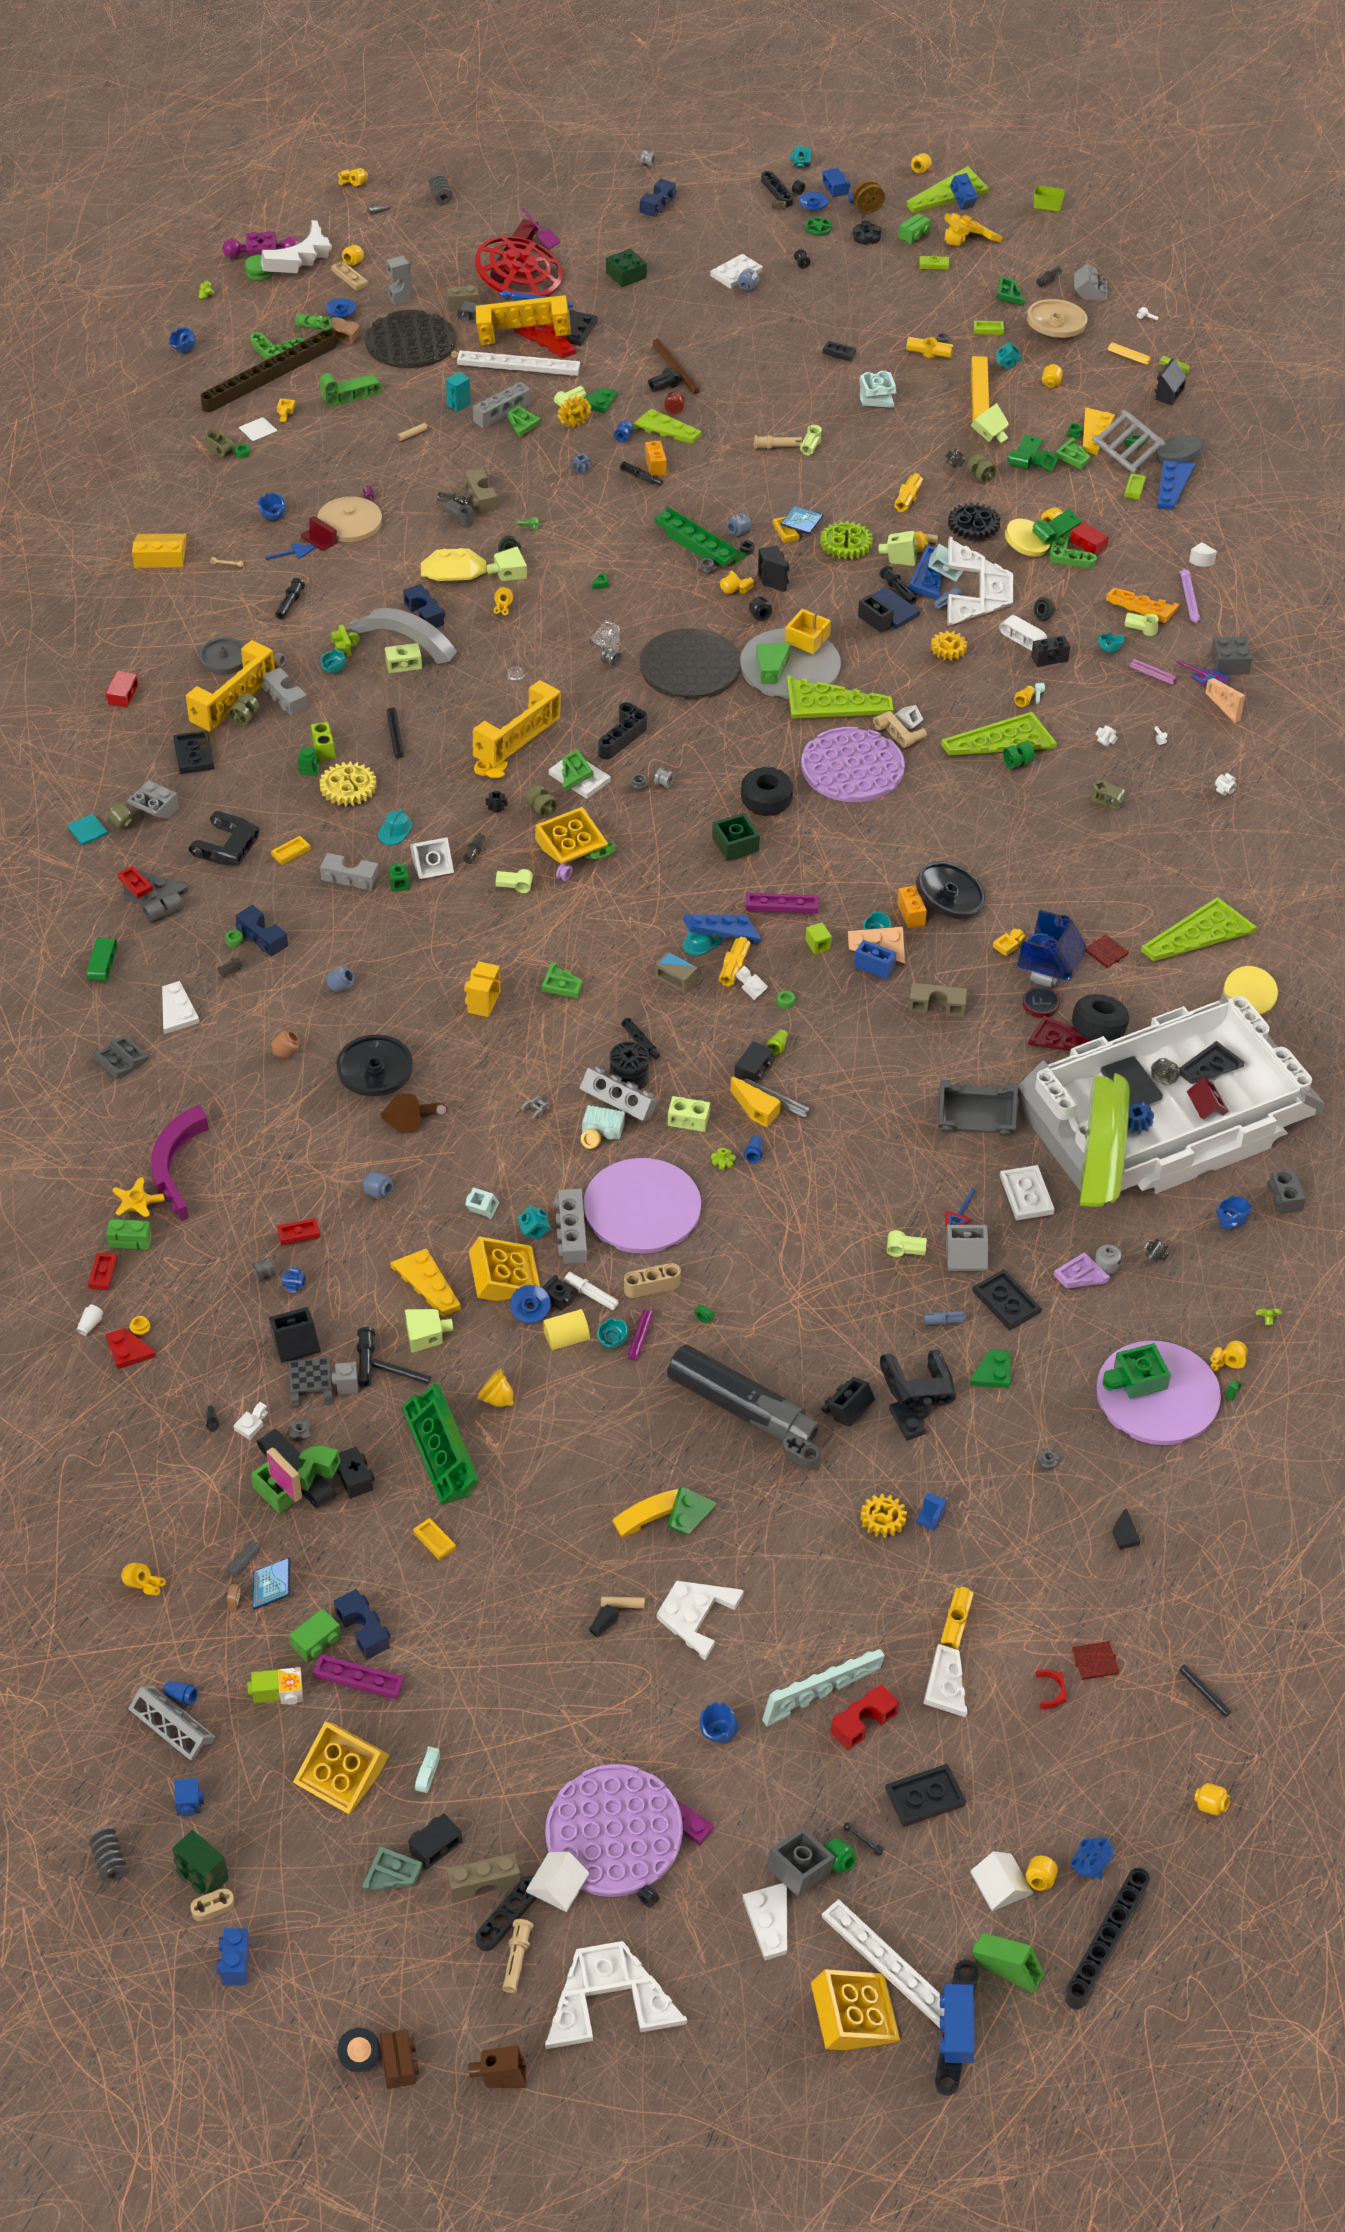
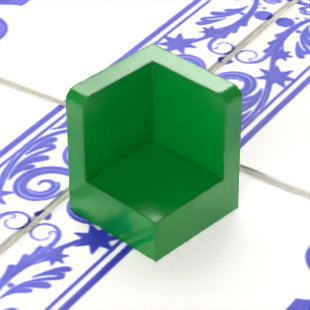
(1045, 460)

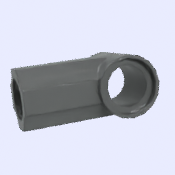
(460, 512)

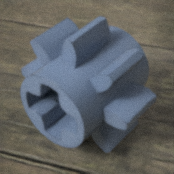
(581, 463)

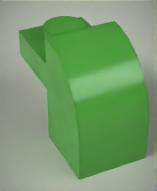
(319, 1461)

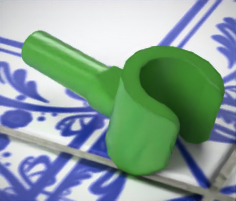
(533, 523)

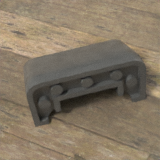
(977, 1108)

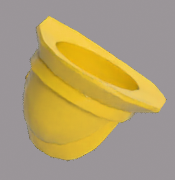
(497, 1391)

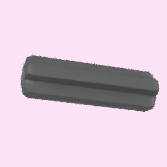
(243, 1558)

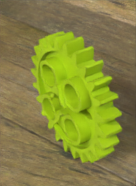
(833, 540)

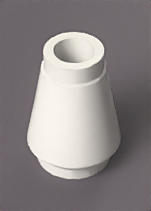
(90, 1318)

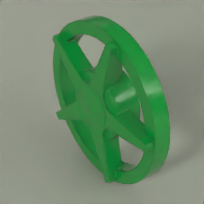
(818, 225)

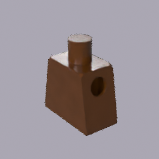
(501, 2068)

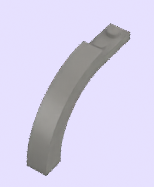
(410, 625)

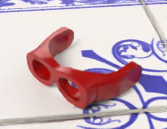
(1058, 1677)

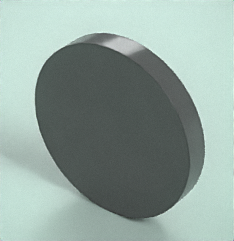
(1180, 449)
(222, 655)

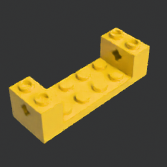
(522, 314)
(211, 709)
(498, 744)

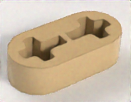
(212, 1905)

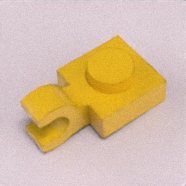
(284, 408)

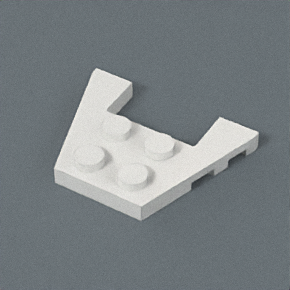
(687, 1607)

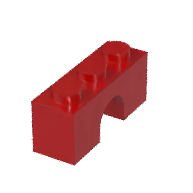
(876, 1704)

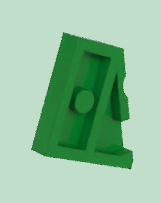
(1009, 291)
(601, 399)
(993, 1370)
(688, 1510)

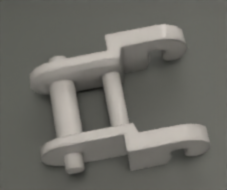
(533, 1103)

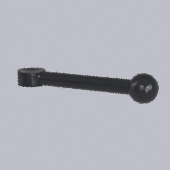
(878, 1850)

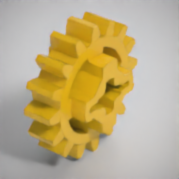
(574, 411)
(948, 645)
(883, 1515)

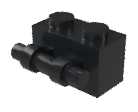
(849, 1401)

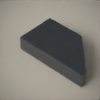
(1125, 1532)

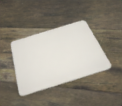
(257, 429)

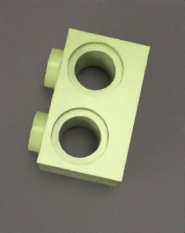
(688, 1114)

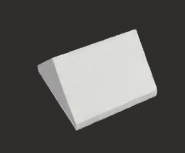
(558, 1880)
(1000, 1880)

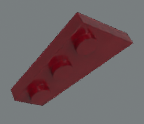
(1056, 1035)

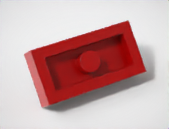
(135, 882)
(298, 1231)
(102, 1271)

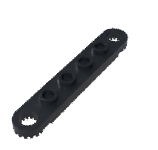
(954, 2070)

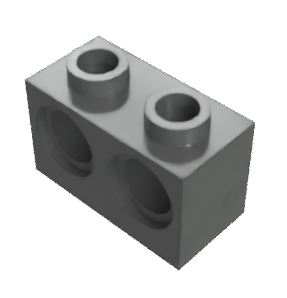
(1286, 1191)

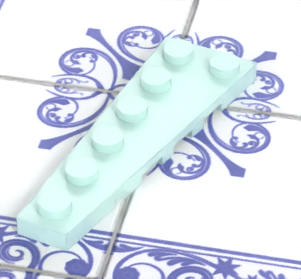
(820, 1685)

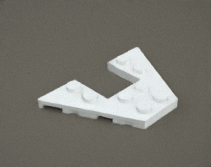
(995, 585)
(602, 1971)

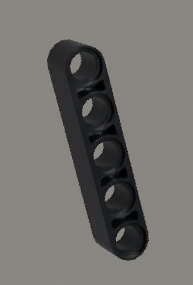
(319, 1490)

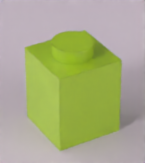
(818, 938)
(264, 1686)

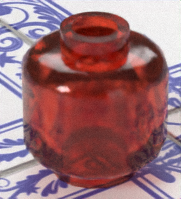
(674, 402)

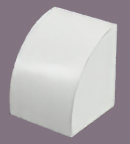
(1203, 555)
(909, 716)

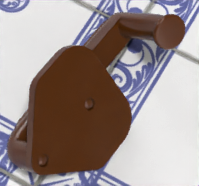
(404, 1112)

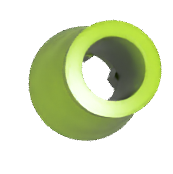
(778, 1042)

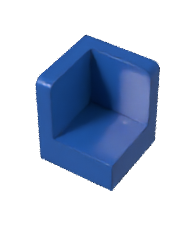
(932, 1511)

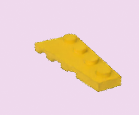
(1094, 424)
(427, 1280)

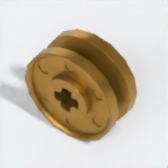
(868, 196)

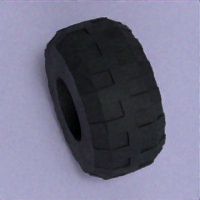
(766, 791)
(1099, 1017)

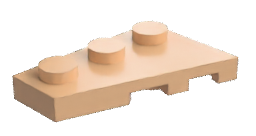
(1226, 698)
(885, 937)

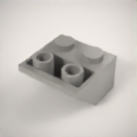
(1090, 283)
(155, 800)
(967, 1247)

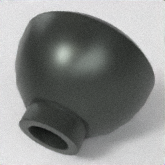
(508, 542)
(1044, 609)

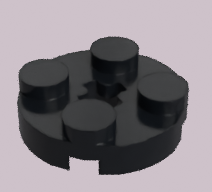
(866, 233)

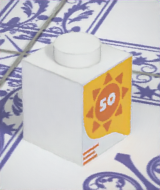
(290, 1685)

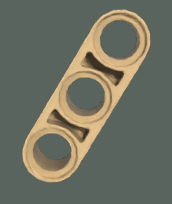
(652, 1280)

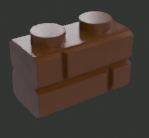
(397, 2058)

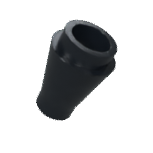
(604, 1620)

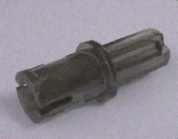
(1049, 276)
(444, 497)
(474, 848)

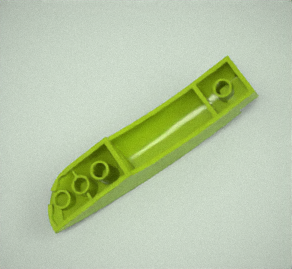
(1105, 1141)

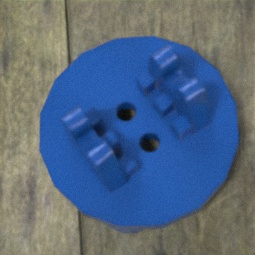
(1092, 1857)

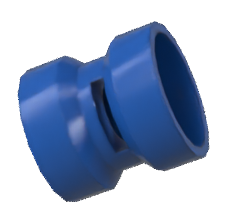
(623, 431)

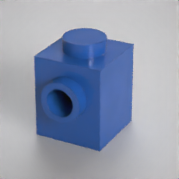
(188, 1796)

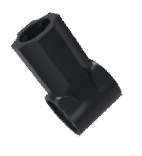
(667, 378)

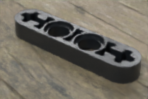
(775, 186)
(507, 1912)

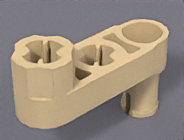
(897, 730)

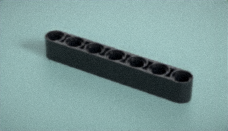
(1103, 1946)

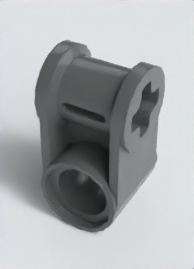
(467, 311)

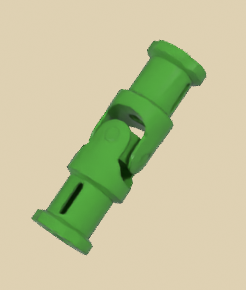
(313, 321)

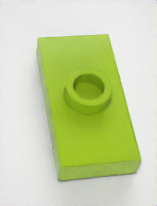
(934, 262)

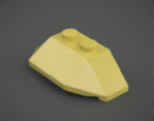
(453, 565)

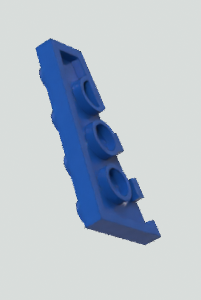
(1173, 482)
(926, 580)
(722, 925)

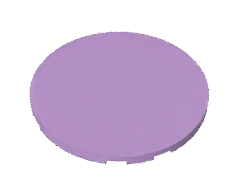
(852, 764)
(642, 1205)
(1170, 1414)
(617, 1827)

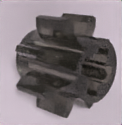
(955, 458)
(1156, 1250)

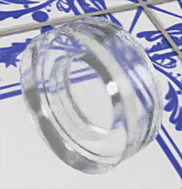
(516, 674)

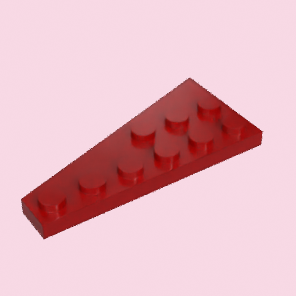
(546, 336)

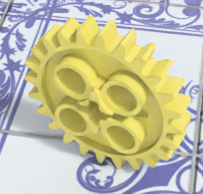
(348, 783)

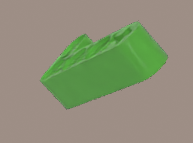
(348, 391)

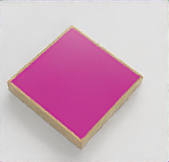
(284, 1474)

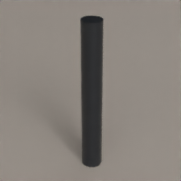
(401, 1371)
(1220, 1706)

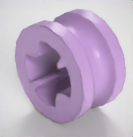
(564, 872)

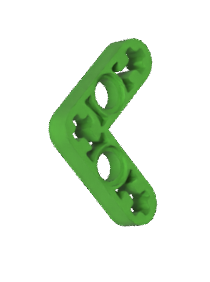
(266, 348)
(1083, 559)

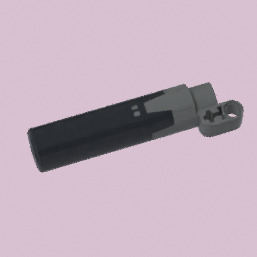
(748, 1402)

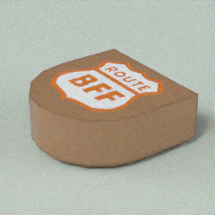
(233, 1596)

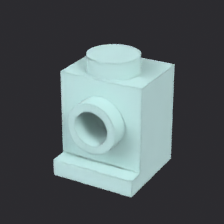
(482, 1202)

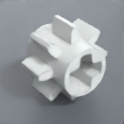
(1106, 736)
(1225, 784)

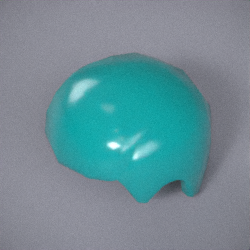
(1110, 643)
(333, 661)
(877, 921)
(612, 1333)

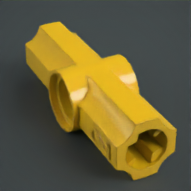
(929, 347)
(908, 492)
(734, 961)
(959, 1609)

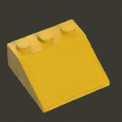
(159, 550)
(569, 836)
(501, 1268)
(340, 1767)
(854, 2009)

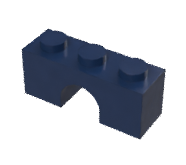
(654, 203)
(419, 599)
(252, 924)
(355, 1609)

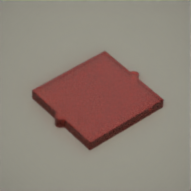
(1106, 951)
(1095, 1660)

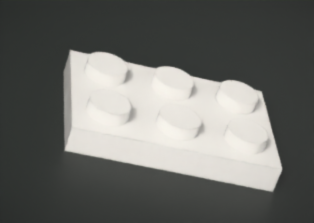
(730, 271)
(587, 787)
(1027, 1192)

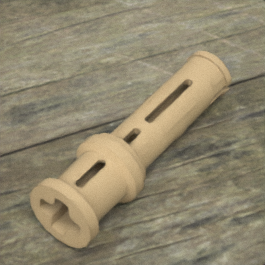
(769, 442)
(518, 1945)

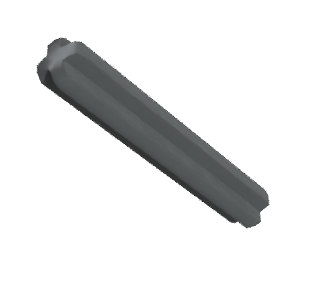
(786, 1102)

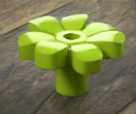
(205, 290)
(722, 1158)
(1268, 1314)

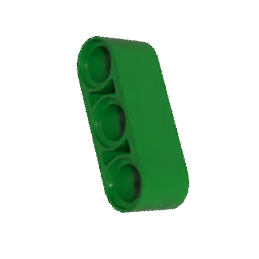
(102, 959)

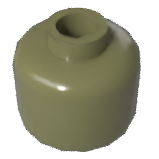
(121, 816)

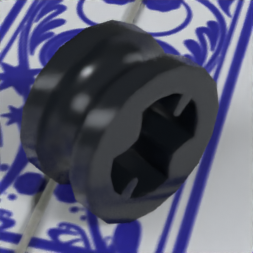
(798, 187)
(750, 547)
(648, 1896)

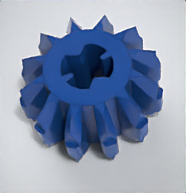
(1140, 1117)

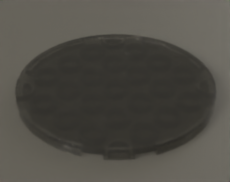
(410, 339)
(690, 663)

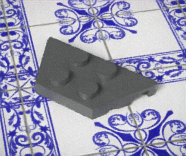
(161, 888)

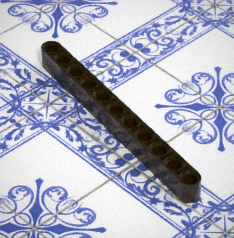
(268, 370)

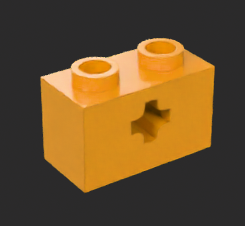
(655, 458)
(911, 907)

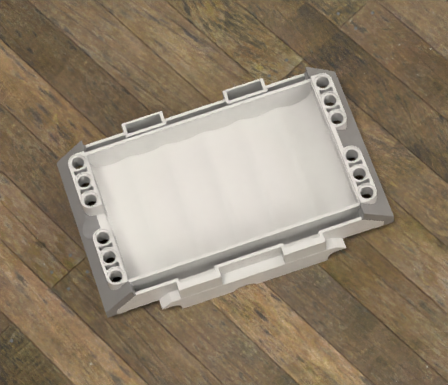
(1179, 1145)

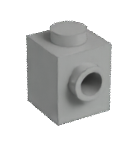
(345, 1378)

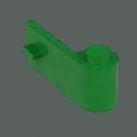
(1025, 453)
(1056, 527)

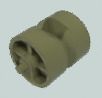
(981, 468)
(243, 709)
(541, 801)

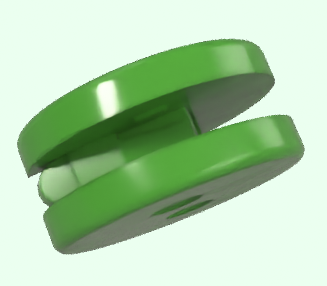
(254, 268)

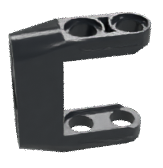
(237, 845)
(913, 1392)

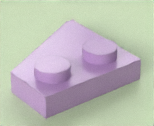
(1081, 1272)

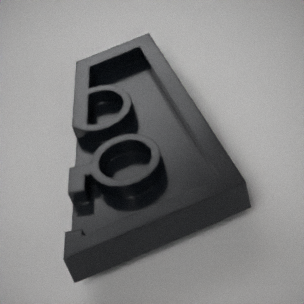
(581, 326)
(1210, 1063)

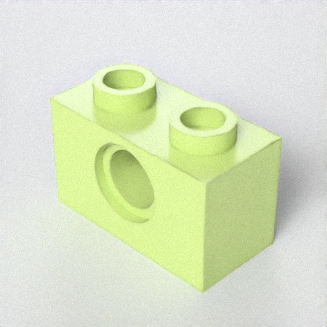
(403, 658)

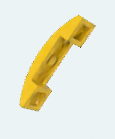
(644, 1512)

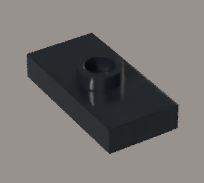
(839, 350)

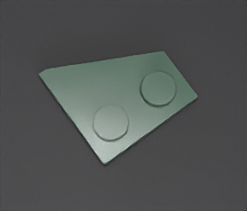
(392, 1871)

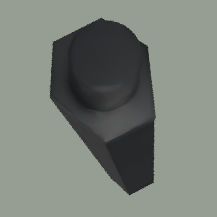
(212, 1421)

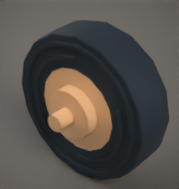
(358, 2049)

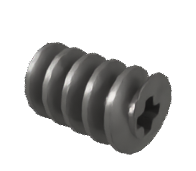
(440, 189)
(108, 1854)

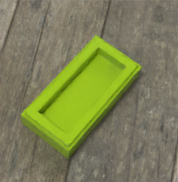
(988, 327)
(1135, 486)

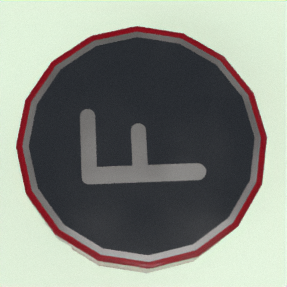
(1041, 1002)

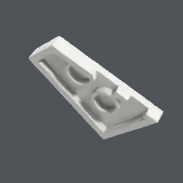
(177, 1008)
(945, 1682)
(769, 1919)

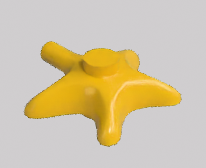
(136, 1199)

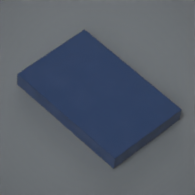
(902, 609)

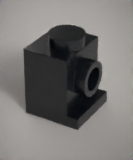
(559, 1293)

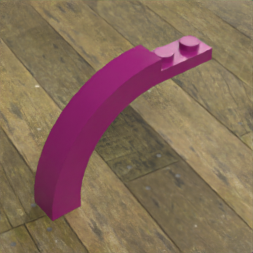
(166, 1146)

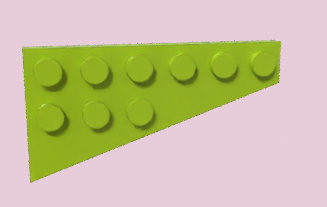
(942, 194)
(830, 700)
(1001, 735)
(1203, 928)

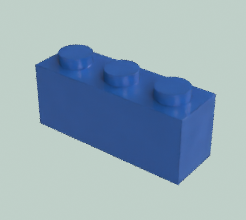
(957, 2023)

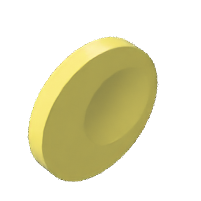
(1023, 540)
(1254, 985)

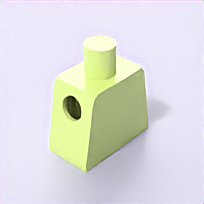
(991, 424)
(900, 548)
(508, 565)
(425, 1328)

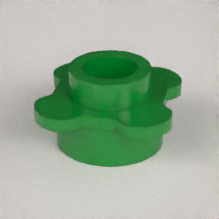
(1074, 430)

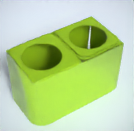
(1048, 198)
(323, 751)

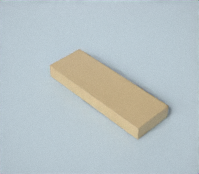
(349, 275)

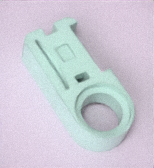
(427, 1770)

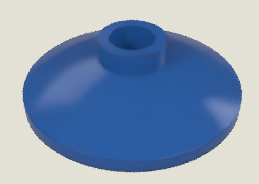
(813, 200)
(340, 307)
(530, 1295)

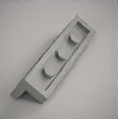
(177, 1717)

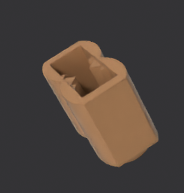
(345, 331)

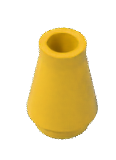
(1024, 696)

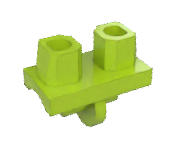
(343, 641)

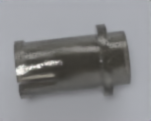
(233, 965)

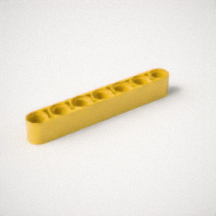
(979, 385)

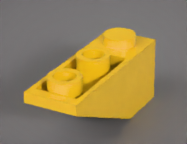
(757, 1104)

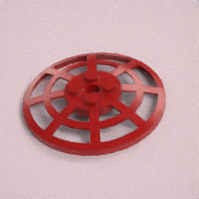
(518, 263)

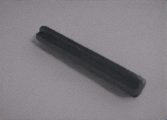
(395, 732)

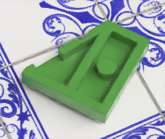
(522, 420)
(1073, 454)
(575, 770)
(561, 982)

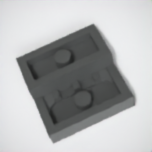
(121, 1057)

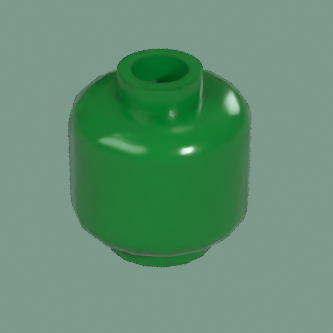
(843, 1854)

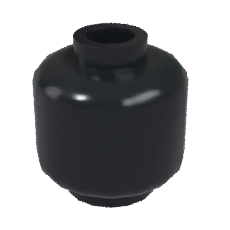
(760, 608)

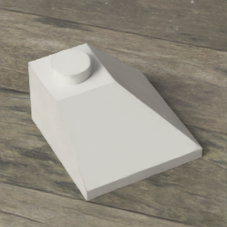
(432, 858)

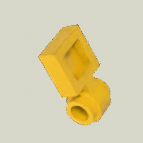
(1008, 943)

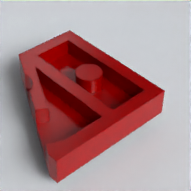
(128, 1348)

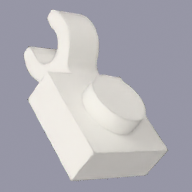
(752, 984)
(249, 1423)

